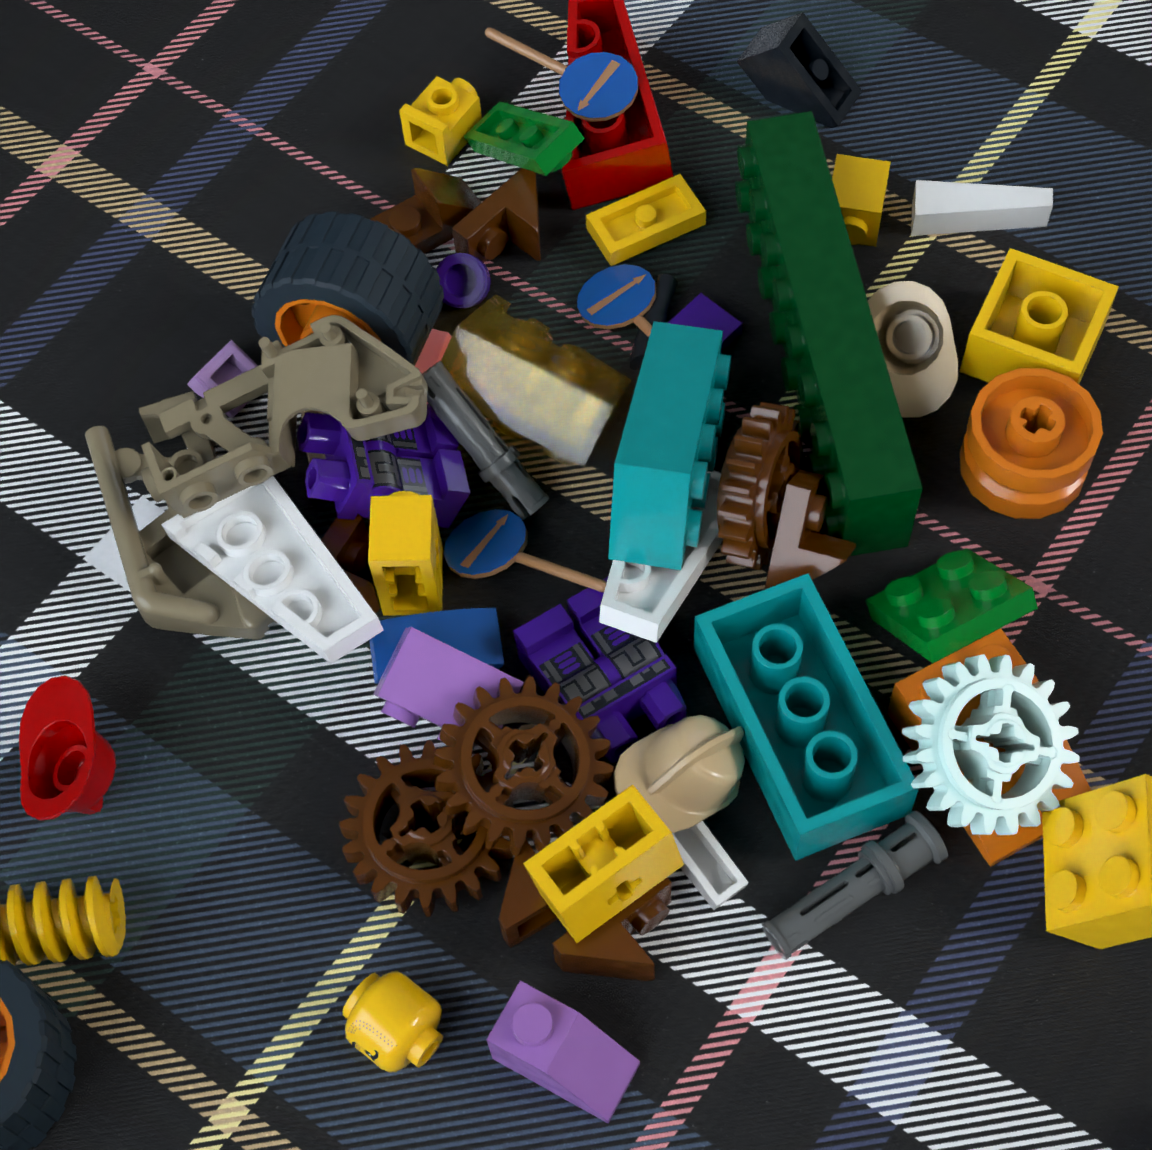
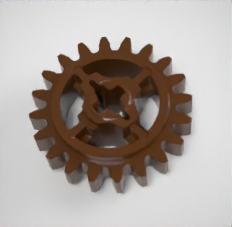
(754, 483)
(553, 725)
(412, 844)

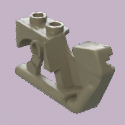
(330, 371)
(163, 578)

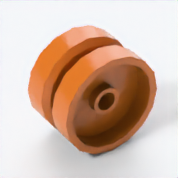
(1030, 443)

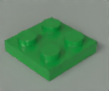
(950, 604)

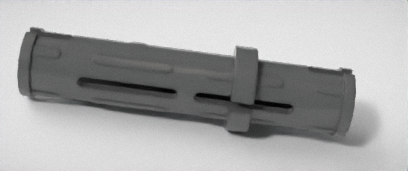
(483, 444)

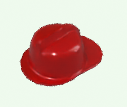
(61, 753)

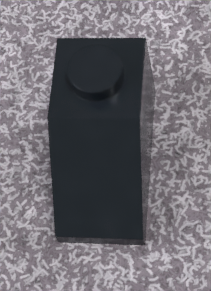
(799, 70)

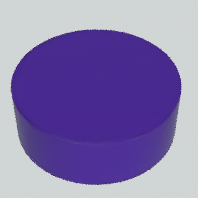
(463, 280)

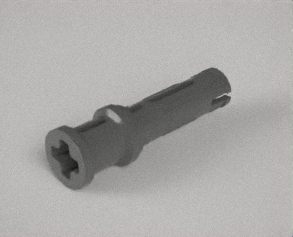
(879, 869)

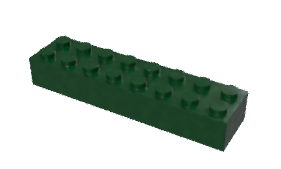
(826, 335)

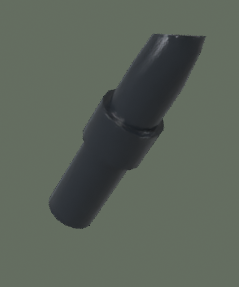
(665, 290)

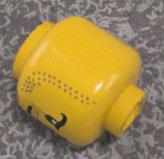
(393, 1021)

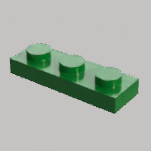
(525, 138)

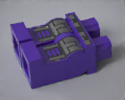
(408, 460)
(606, 667)

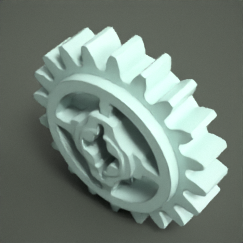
(1010, 716)

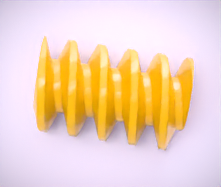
(62, 923)

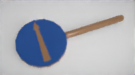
(591, 86)
(618, 298)
(494, 542)

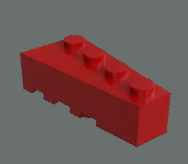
(628, 149)

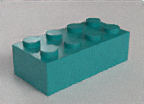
(668, 446)
(804, 715)

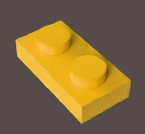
(645, 219)

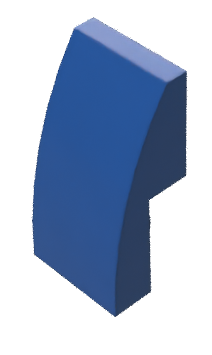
(467, 630)

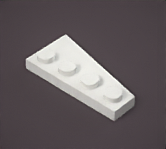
(281, 566)
(647, 597)

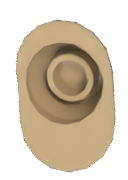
(916, 346)
(684, 770)

